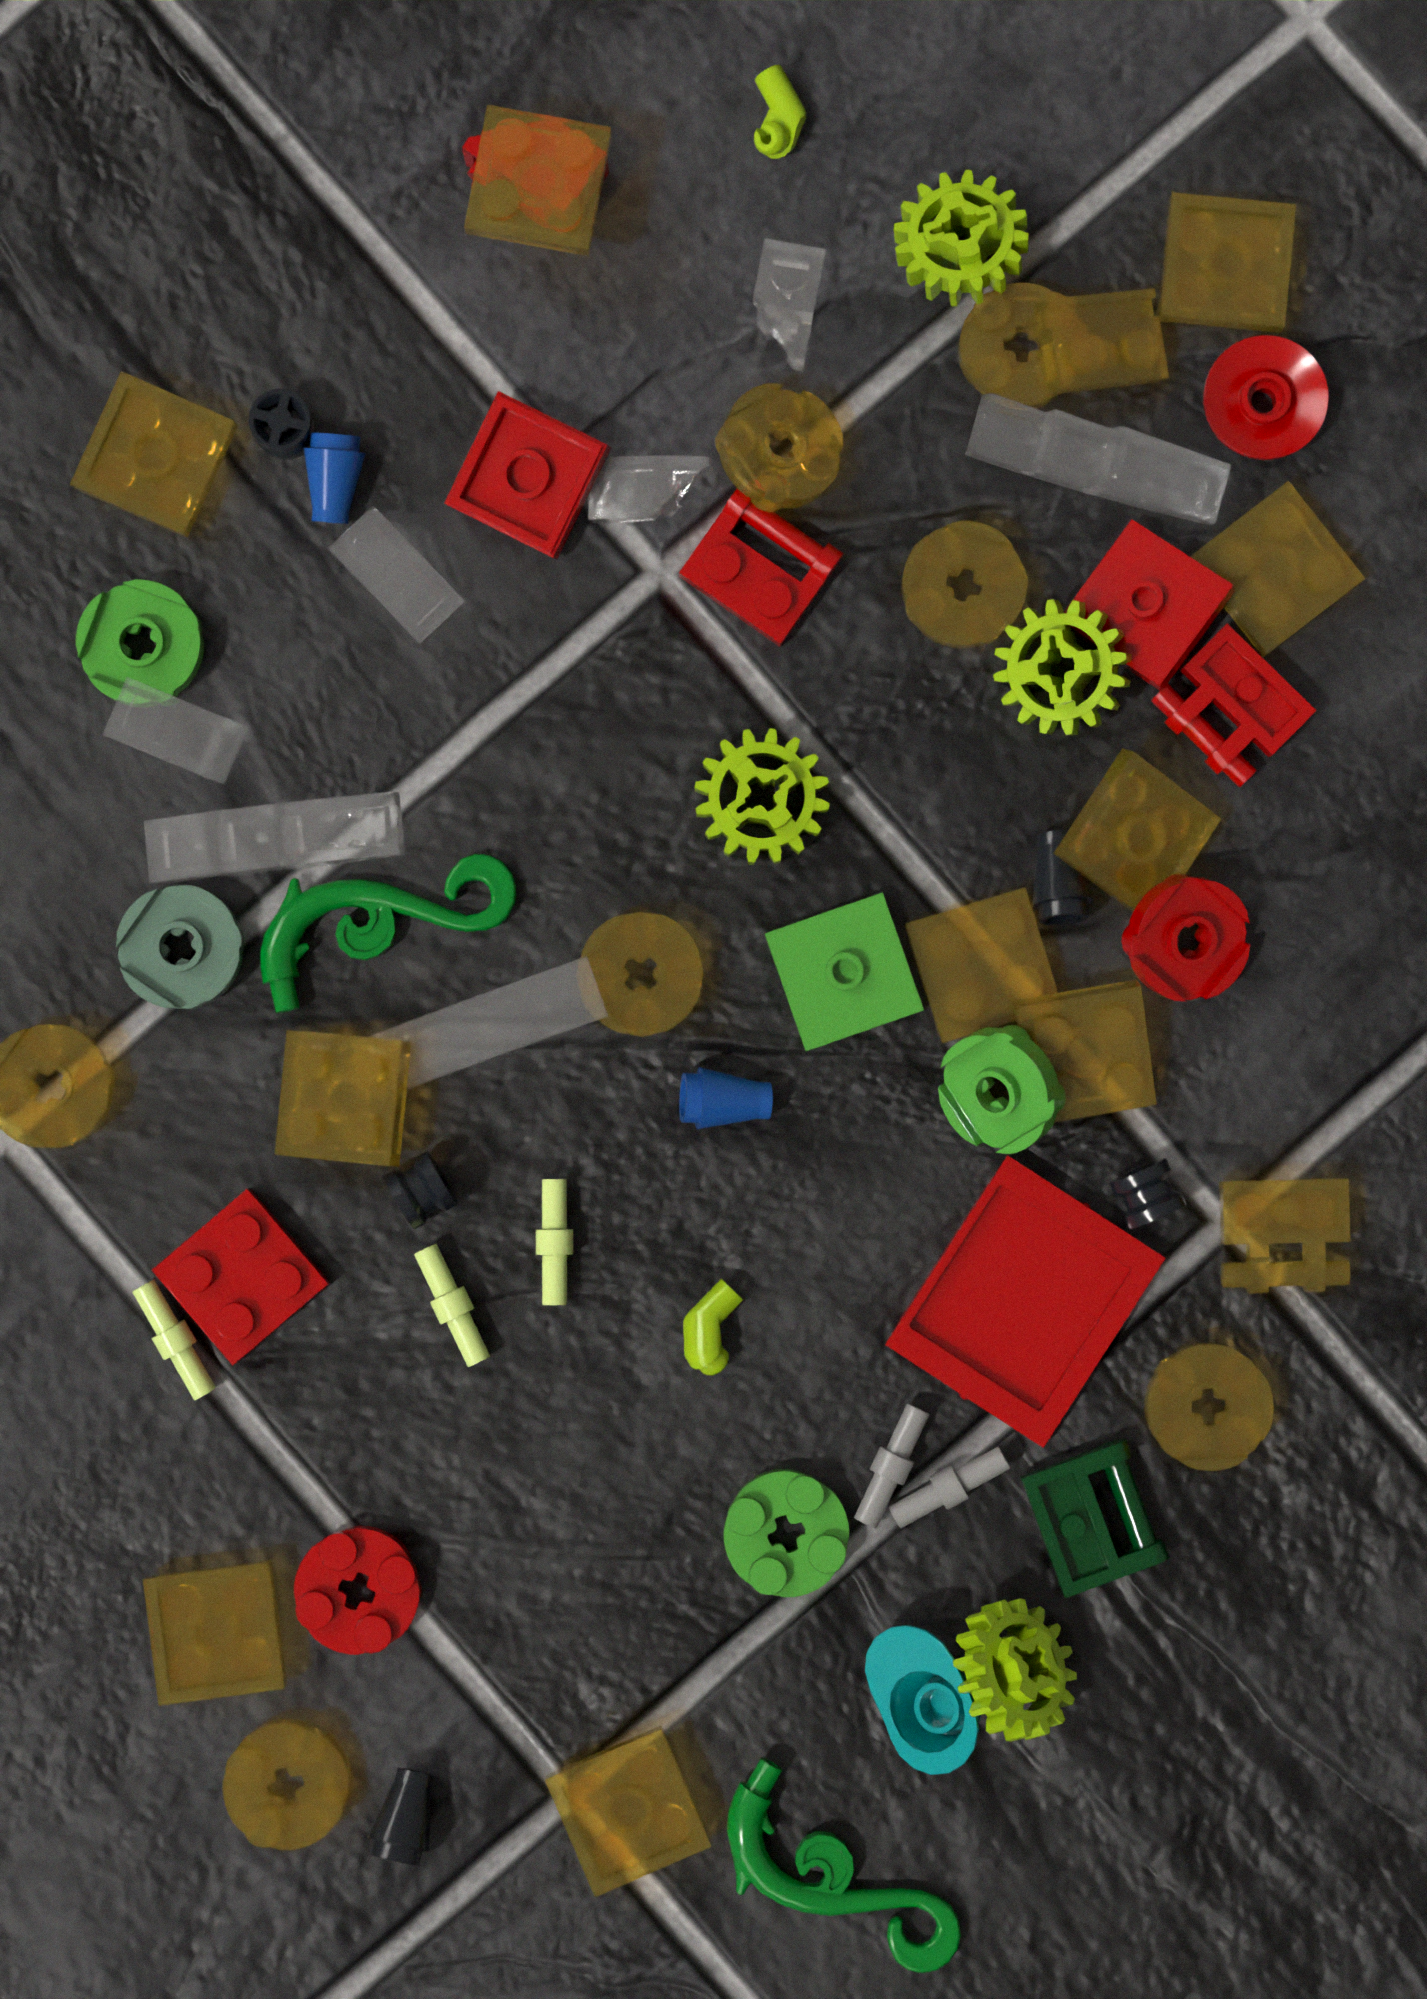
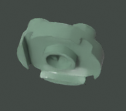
(144, 954)

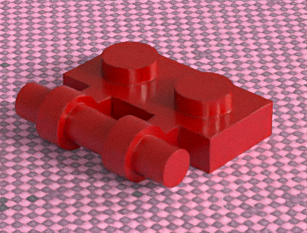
(1247, 692)

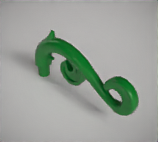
(300, 909)
(829, 1896)

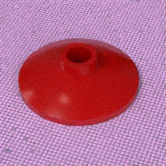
(1283, 373)

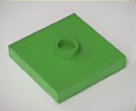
(844, 972)

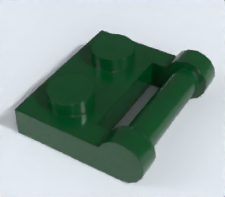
(1074, 1523)

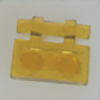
(1285, 1213)

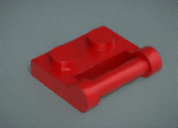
(748, 581)

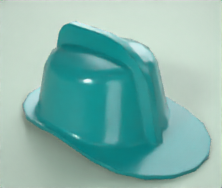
(920, 1700)

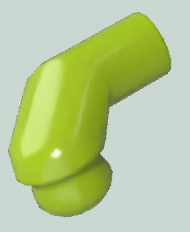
(785, 114)
(702, 1329)

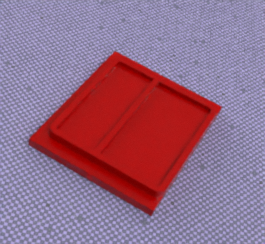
(1024, 1301)

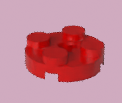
(1154, 932)
(324, 1606)

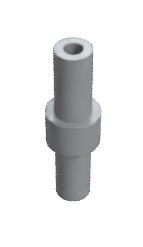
(891, 1466)
(949, 1487)

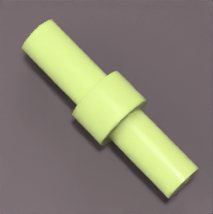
(554, 1241)
(452, 1305)
(174, 1339)

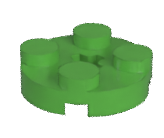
(126, 611)
(1025, 1072)
(818, 1550)

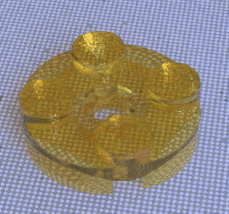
(982, 347)
(759, 472)
(945, 554)
(677, 972)
(86, 1082)
(1235, 1431)
(267, 1816)

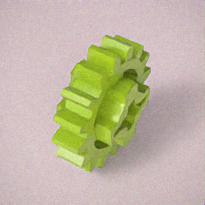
(966, 212)
(1066, 693)
(745, 774)
(1015, 1670)

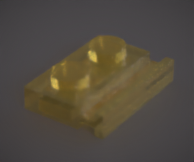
(1101, 341)

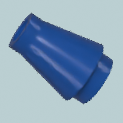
(332, 475)
(722, 1099)

